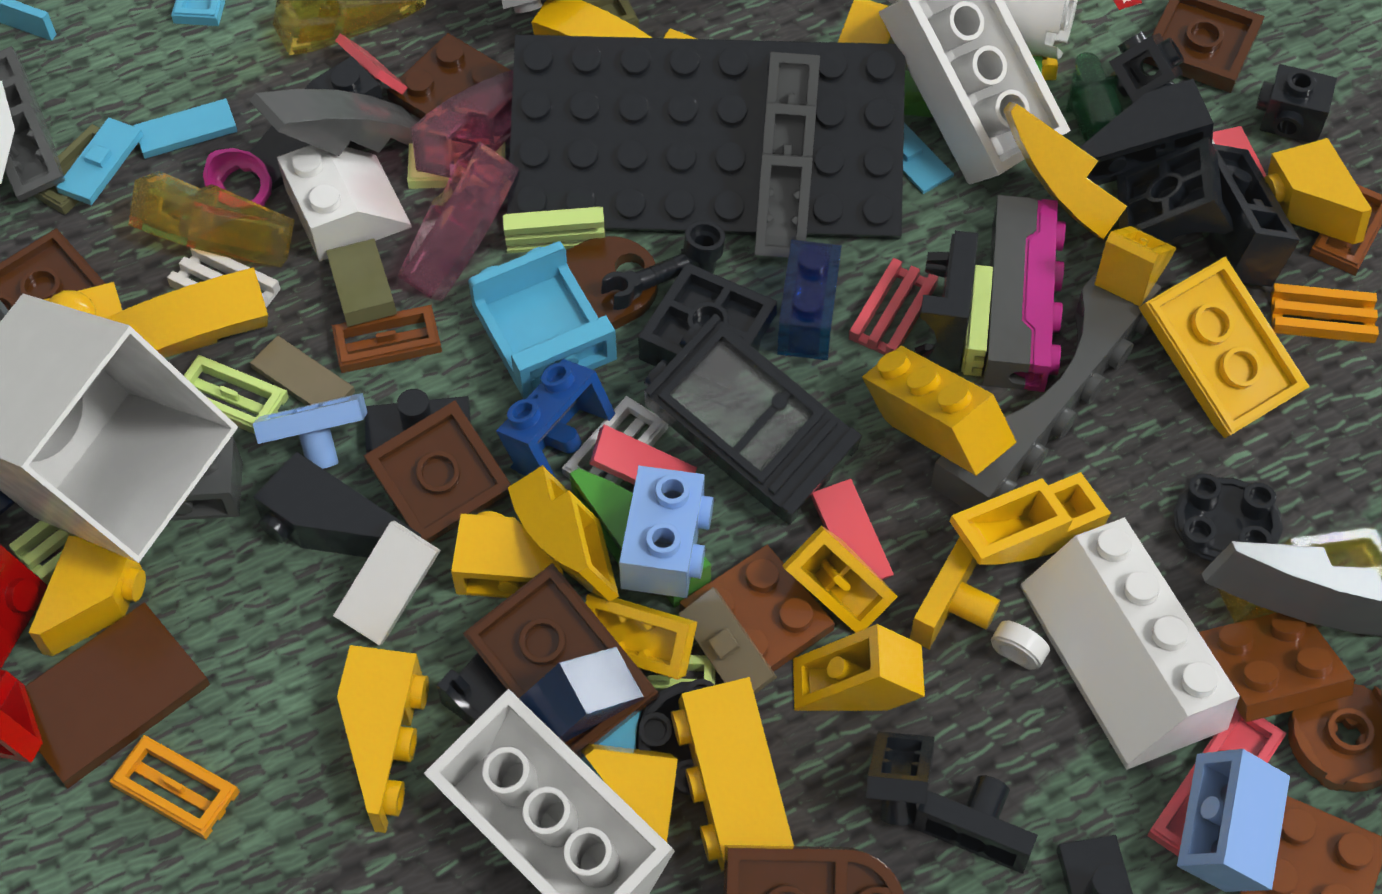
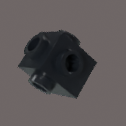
(1129, 65)
(1296, 103)

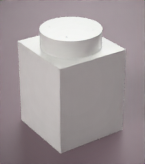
(98, 426)

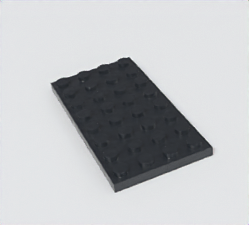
(678, 132)

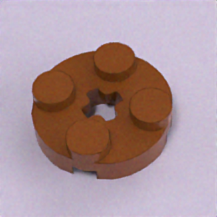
(1325, 755)

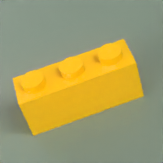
(939, 409)
(731, 768)

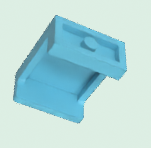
(540, 316)

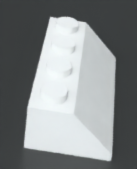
(968, 69)
(1130, 645)
(547, 807)

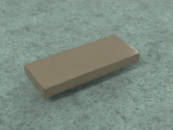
(299, 373)
(727, 641)

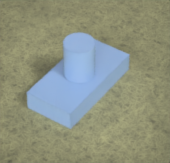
(312, 426)

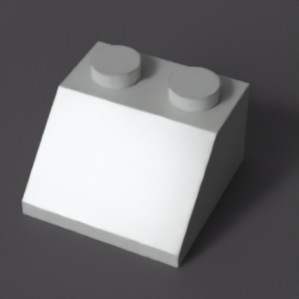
(341, 197)

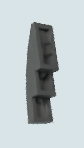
(335, 118)
(787, 152)
(32, 155)
(1300, 585)

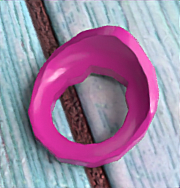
(226, 161)

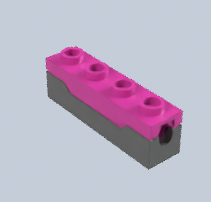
(1023, 294)

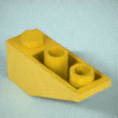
(375, 699)

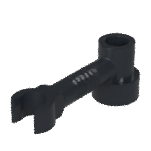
(701, 248)

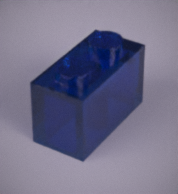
(809, 300)

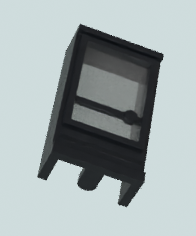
(749, 417)

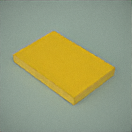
(1223, 347)

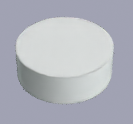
(1020, 645)

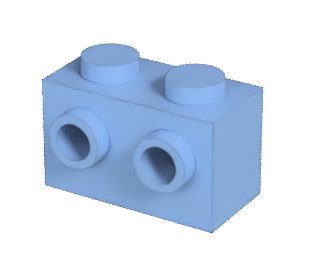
(663, 532)
(1234, 821)

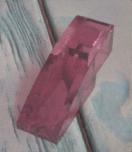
(461, 122)
(458, 221)

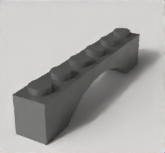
(1103, 340)

